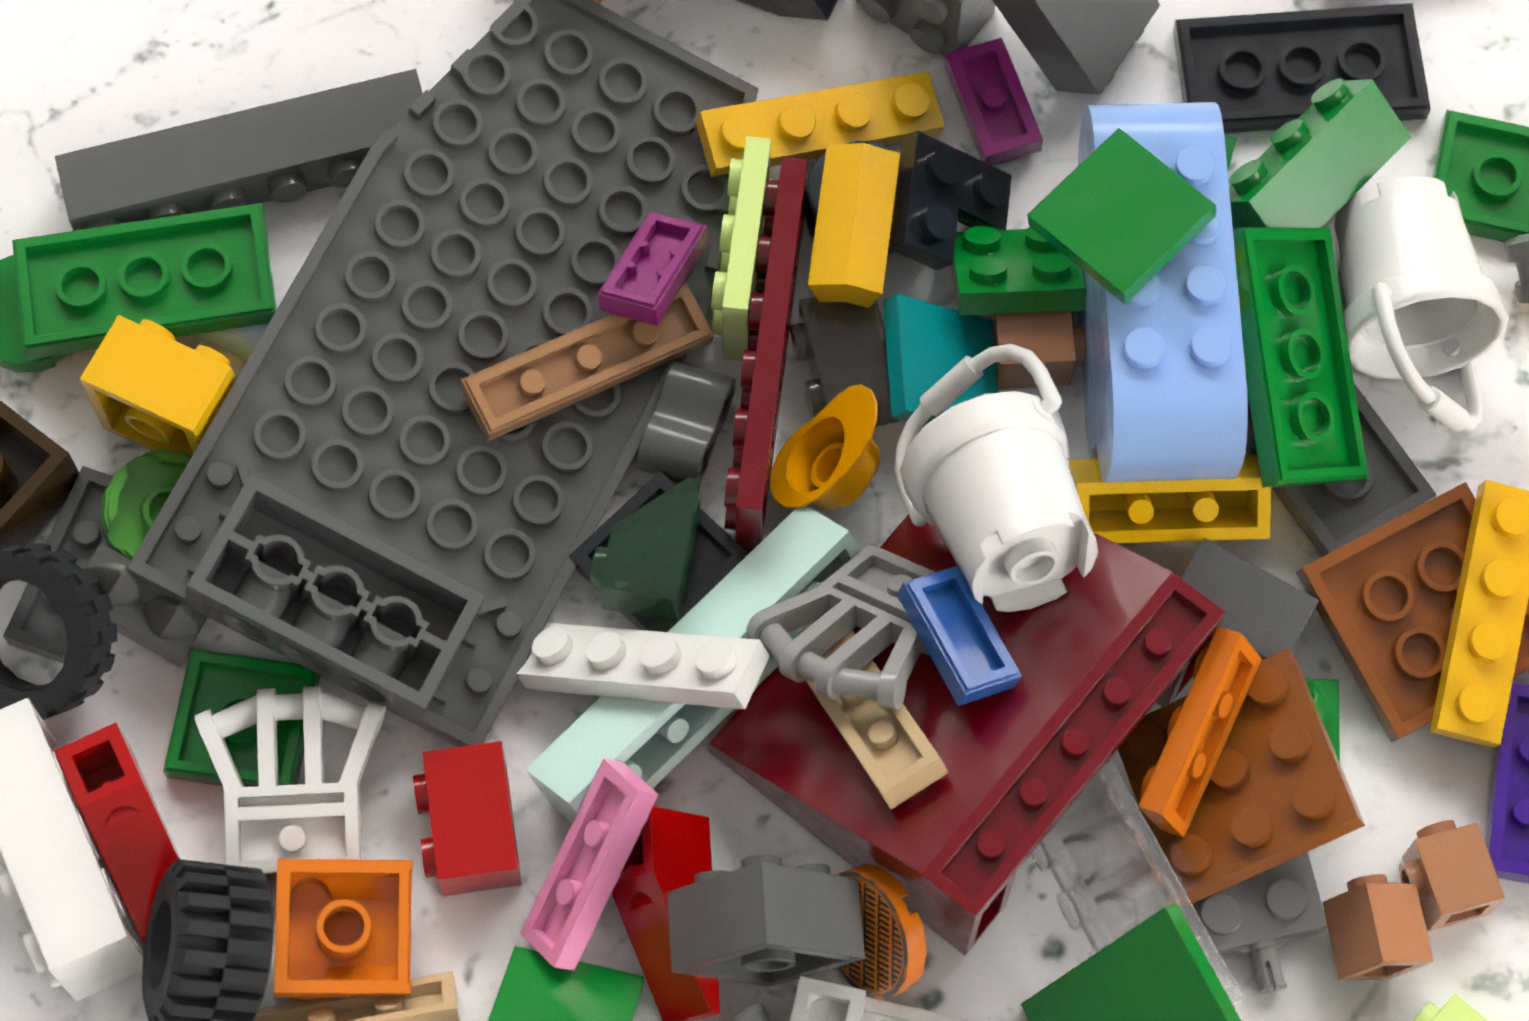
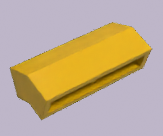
(853, 223)

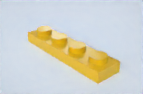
(809, 121)
(1486, 619)

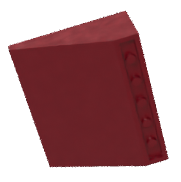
(1012, 758)

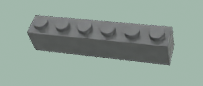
(235, 157)

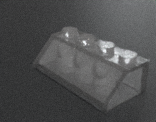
(1116, 870)

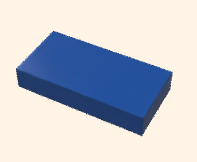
(958, 635)

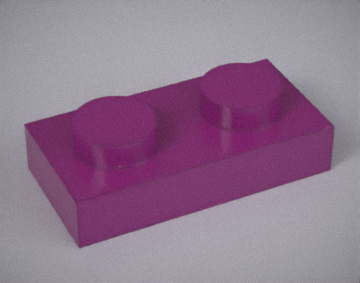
(993, 102)

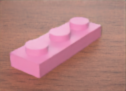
(589, 864)

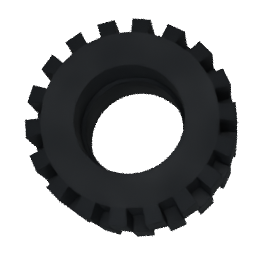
(208, 943)

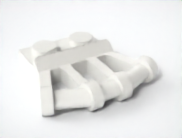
(298, 819)

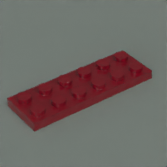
(766, 354)

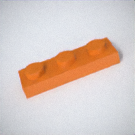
(1199, 731)

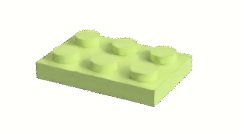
(739, 246)

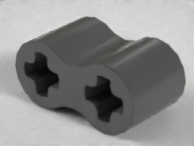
(686, 422)

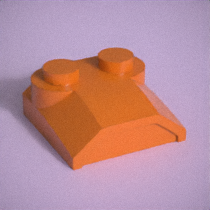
(342, 928)

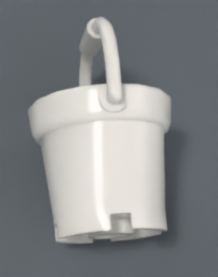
(1417, 294)
(997, 483)

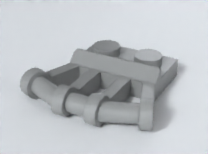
(853, 596)

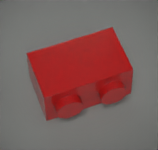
(470, 819)

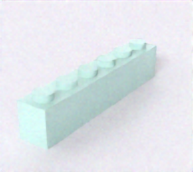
(657, 734)

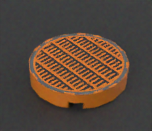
(891, 936)

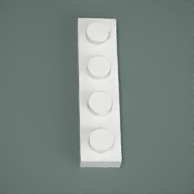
(645, 665)

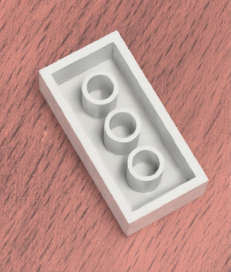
(55, 867)

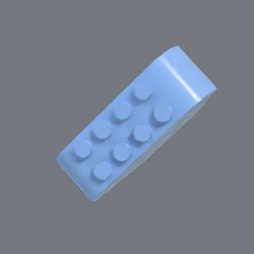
(1170, 362)

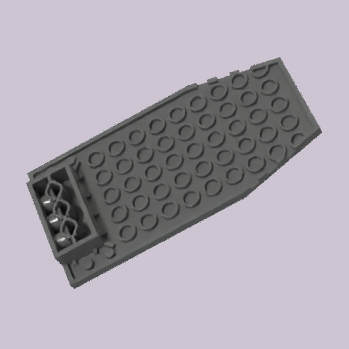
(344, 476)

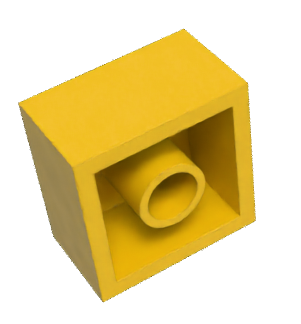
(155, 386)

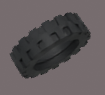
(85, 621)

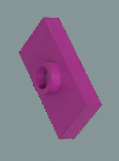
(653, 268)

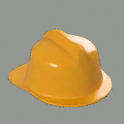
(830, 456)

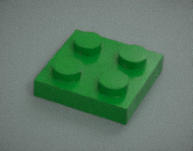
(1013, 273)

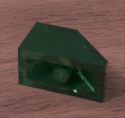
(650, 555)

